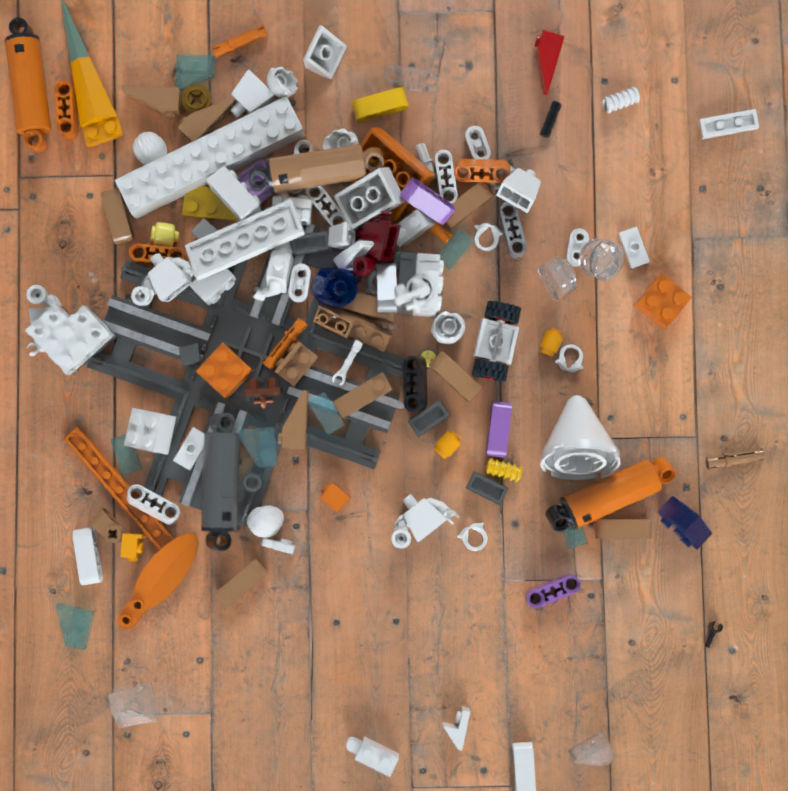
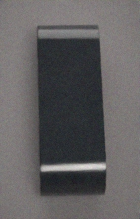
(410, 388)

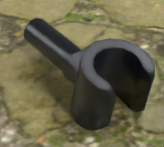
(712, 632)

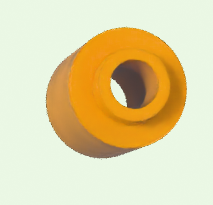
(551, 342)
(447, 444)

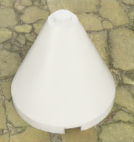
(579, 444)

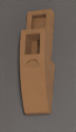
(354, 325)

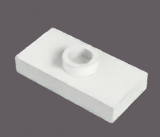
(633, 247)
(190, 449)

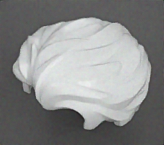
(281, 82)
(339, 138)
(149, 147)
(448, 327)
(265, 521)

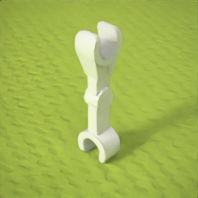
(348, 362)

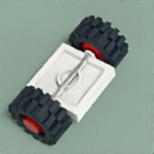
(496, 341)

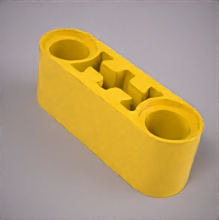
(380, 104)

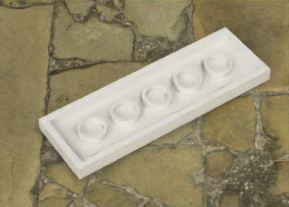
(244, 239)

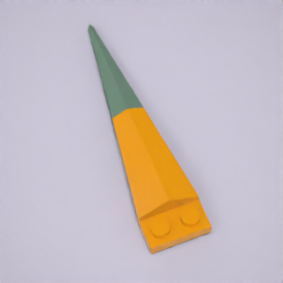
(94, 106)

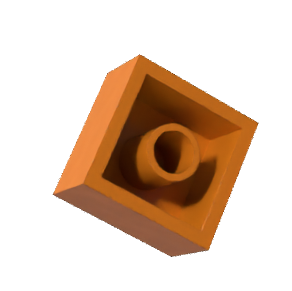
(662, 301)
(224, 371)

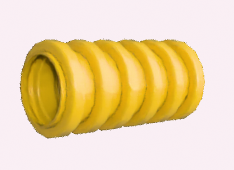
(503, 469)

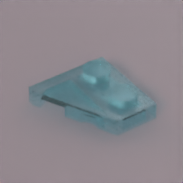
(193, 69)
(260, 445)
(75, 625)

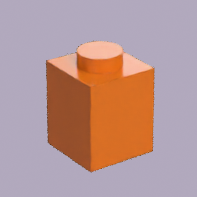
(334, 496)

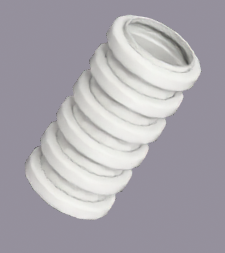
(621, 99)

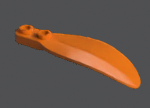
(160, 577)

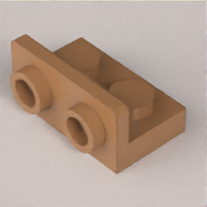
(296, 363)

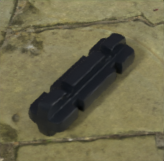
(550, 119)

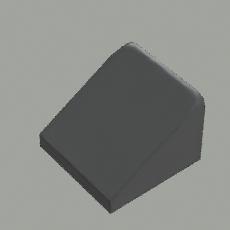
(190, 355)

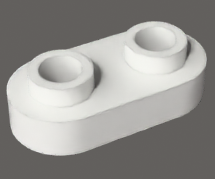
(479, 144)
(575, 246)
(299, 283)

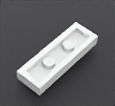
(728, 124)

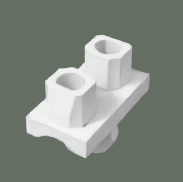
(420, 290)

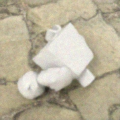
(277, 273)
(166, 280)
(38, 295)
(421, 518)

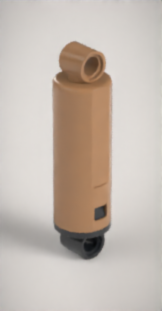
(315, 168)

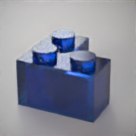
(685, 522)

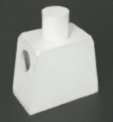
(250, 95)
(520, 189)

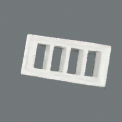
(347, 257)

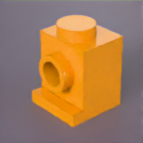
(132, 546)

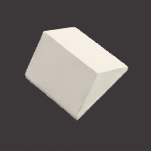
(324, 53)

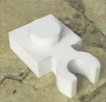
(283, 545)

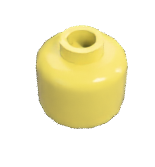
(164, 234)

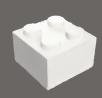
(150, 431)

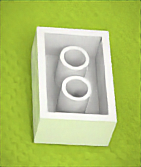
(369, 197)

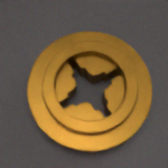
(196, 90)

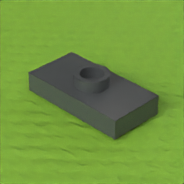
(310, 243)
(428, 418)
(487, 488)

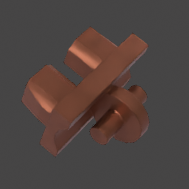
(253, 389)

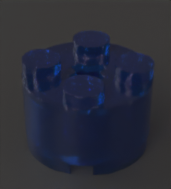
(334, 287)

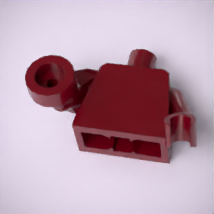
(384, 238)

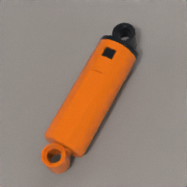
(28, 84)
(610, 494)

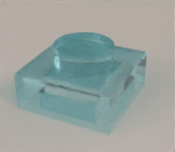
(575, 537)

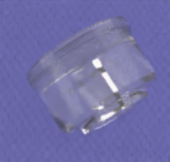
(601, 259)
(557, 277)

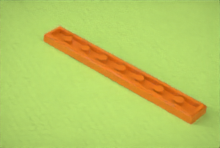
(116, 486)

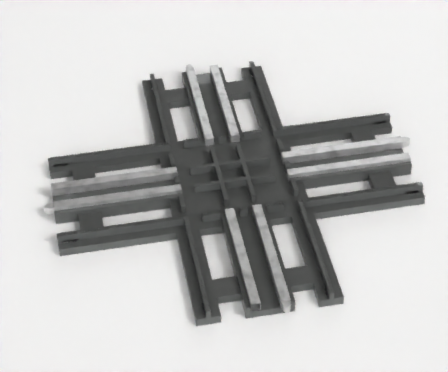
(252, 335)

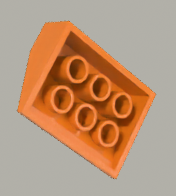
(399, 160)

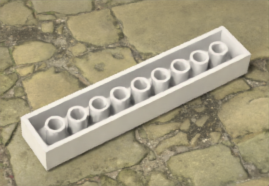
(192, 164)

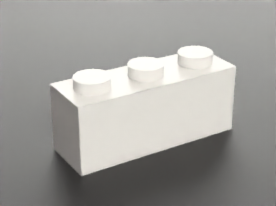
(233, 193)

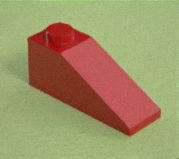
(547, 55)

